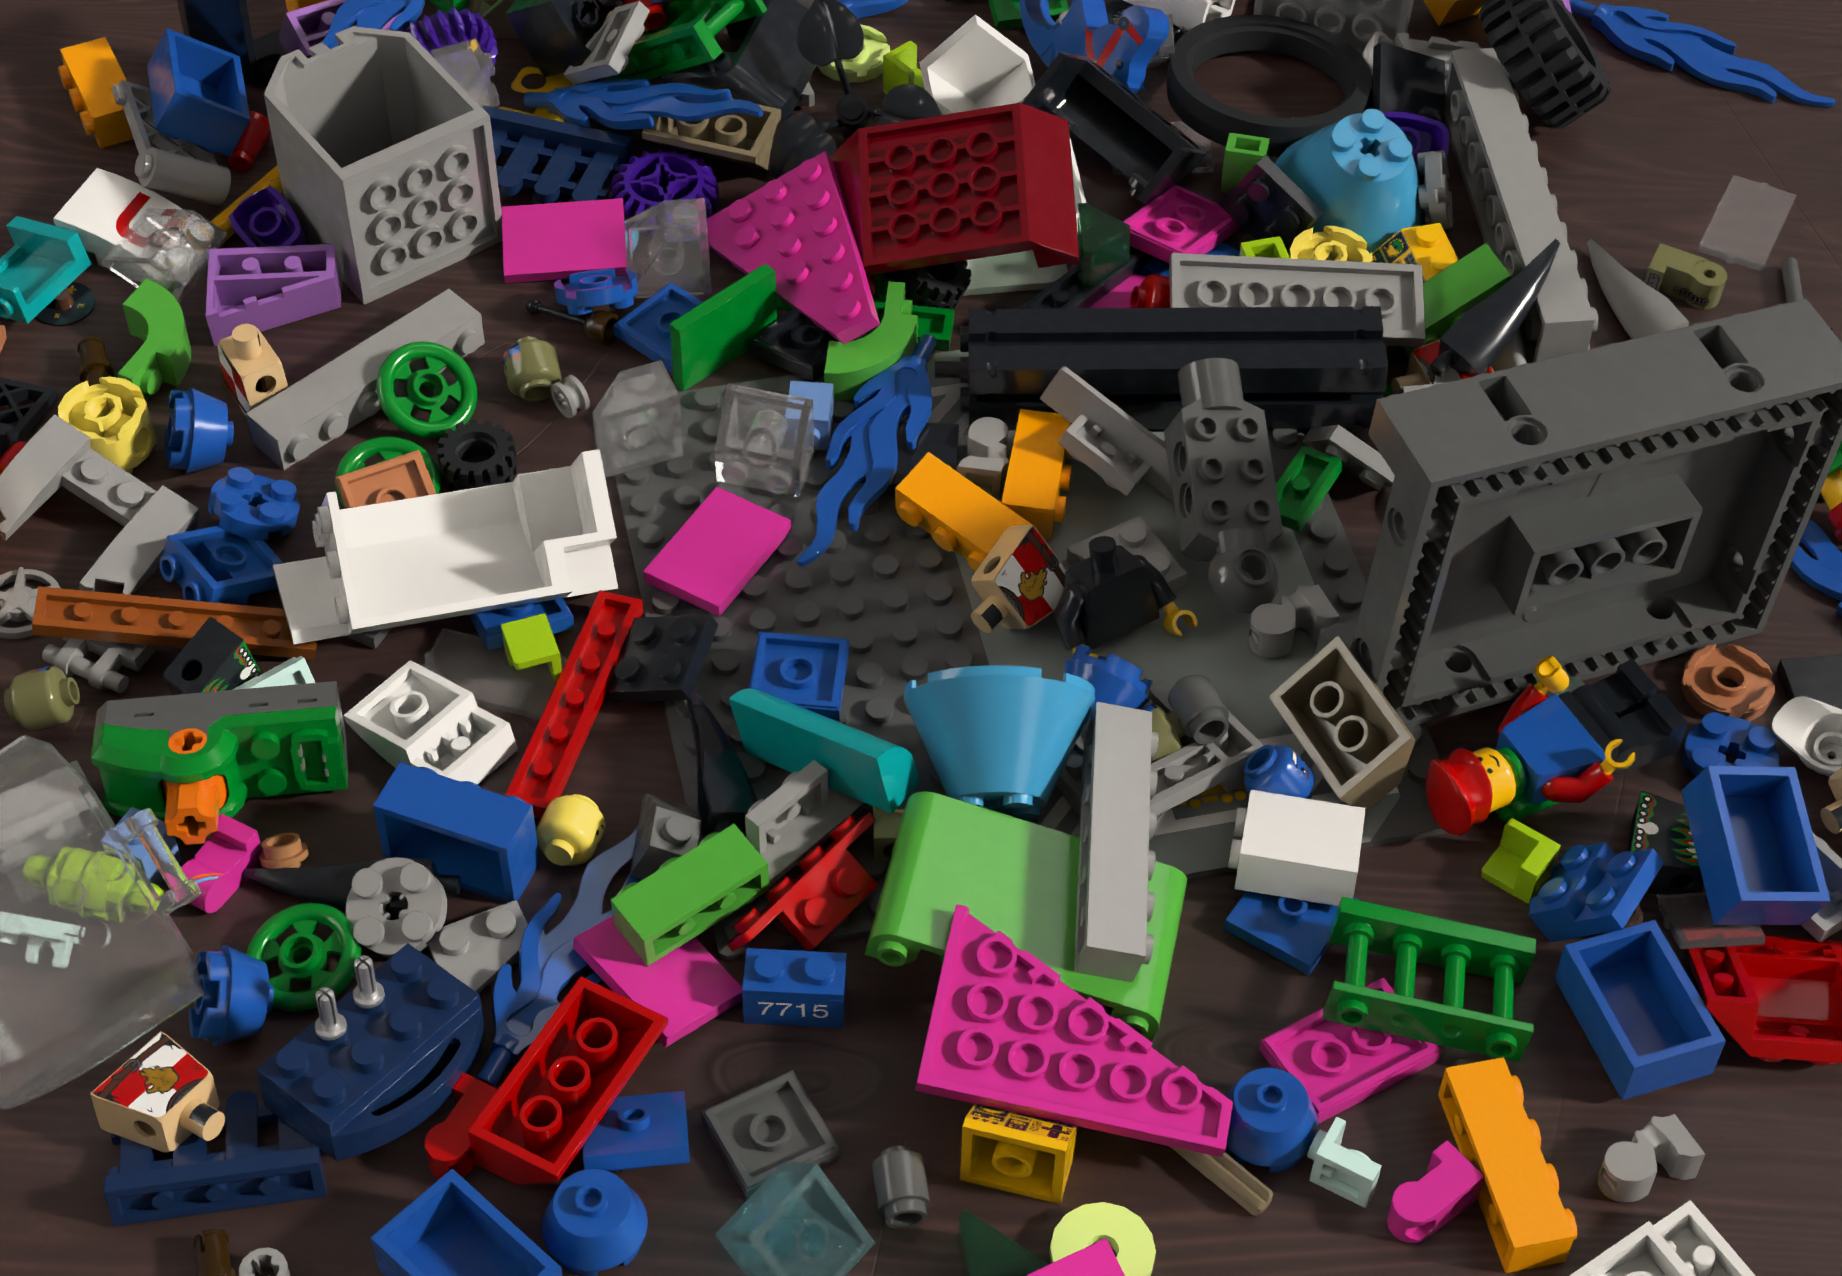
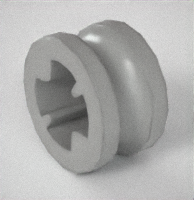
(570, 396)
(264, 1258)

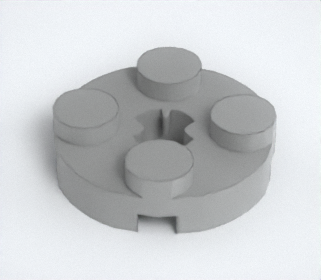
(1435, 190)
(376, 887)

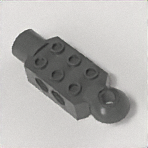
(1224, 484)

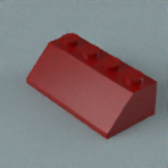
(563, 1085)

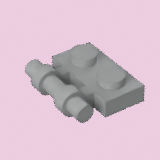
(104, 672)

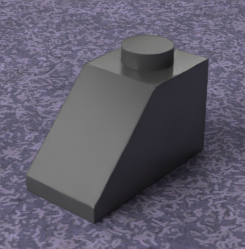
(663, 833)

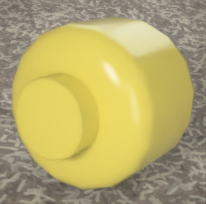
(570, 830)

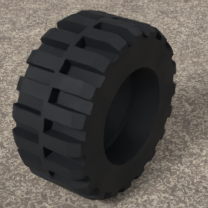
(1546, 57)

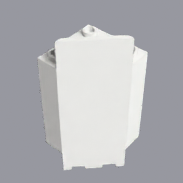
(982, 71)
(453, 553)

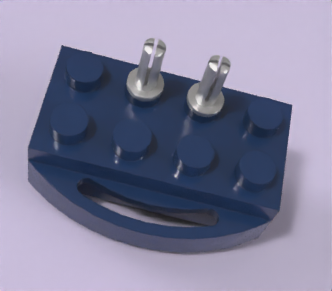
(373, 1050)

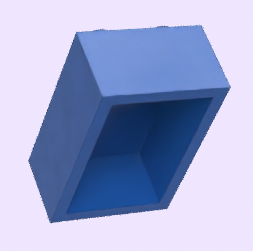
(198, 93)
(461, 829)
(1755, 845)
(1639, 1009)
(457, 1234)

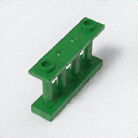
(686, 36)
(1439, 943)

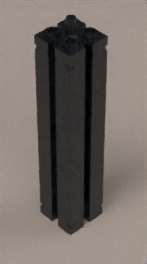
(1292, 361)

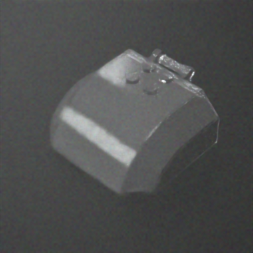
(81, 928)

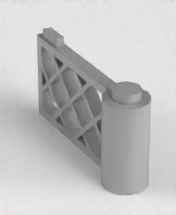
(171, 166)

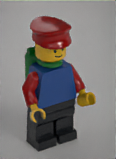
(1556, 747)

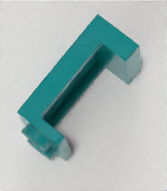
(38, 267)

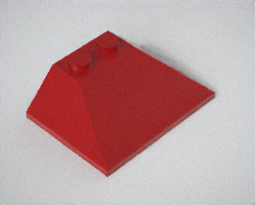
(1776, 996)

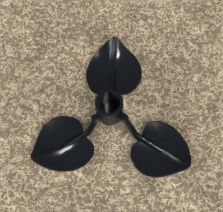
(824, 37)

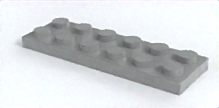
(1289, 282)

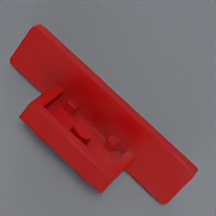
(819, 896)

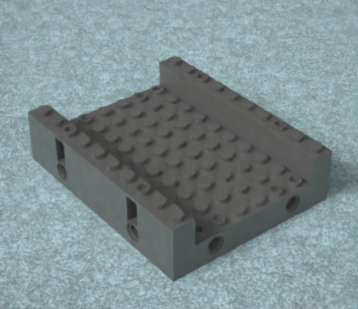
(1594, 507)

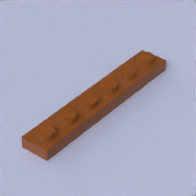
(159, 621)

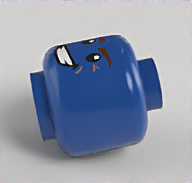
(1278, 771)

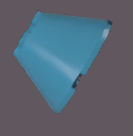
(1358, 176)
(999, 732)

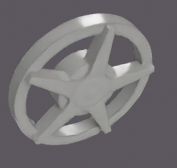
(20, 600)

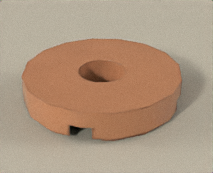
(1736, 663)

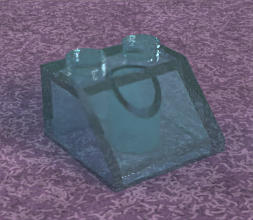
(795, 1227)

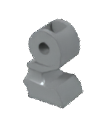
(986, 455)
(1274, 624)
(1632, 1166)

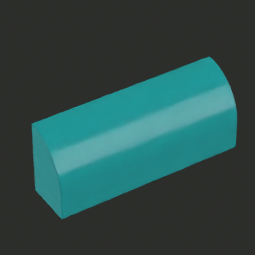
(795, 736)

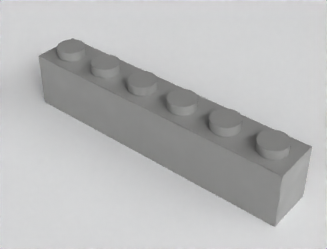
(346, 389)
(1115, 843)

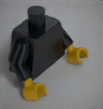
(1113, 596)

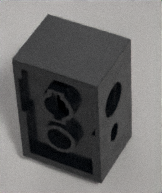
(558, 30)

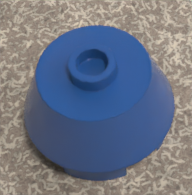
(196, 431)
(1112, 677)
(233, 998)
(1270, 1119)
(594, 1222)

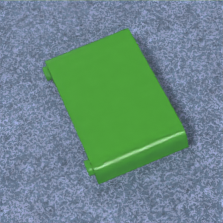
(1014, 882)

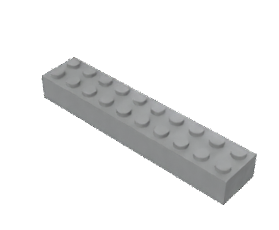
(1513, 199)

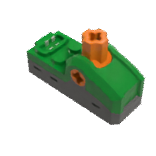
(215, 749)

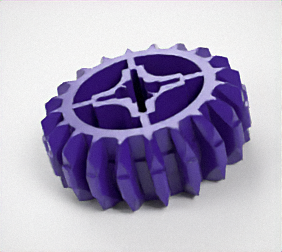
(454, 28)
(662, 178)

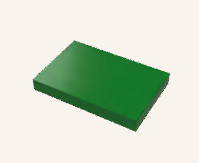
(722, 327)

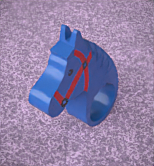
(1085, 32)

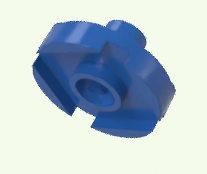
(596, 289)
(273, 504)
(1732, 735)

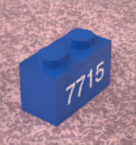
(794, 988)

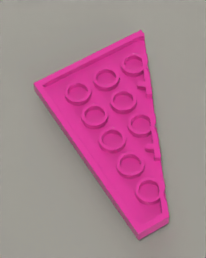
(809, 241)
(1035, 1047)

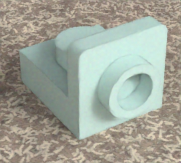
(1342, 1169)

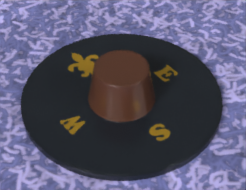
(69, 306)

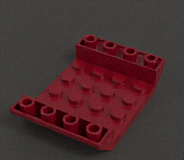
(960, 189)

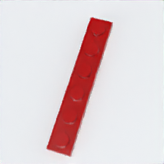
(574, 702)

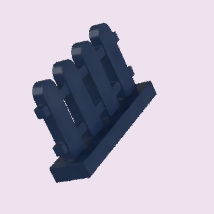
(563, 148)
(218, 1181)

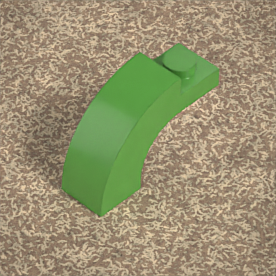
(1240, 157)
(166, 353)
(860, 360)

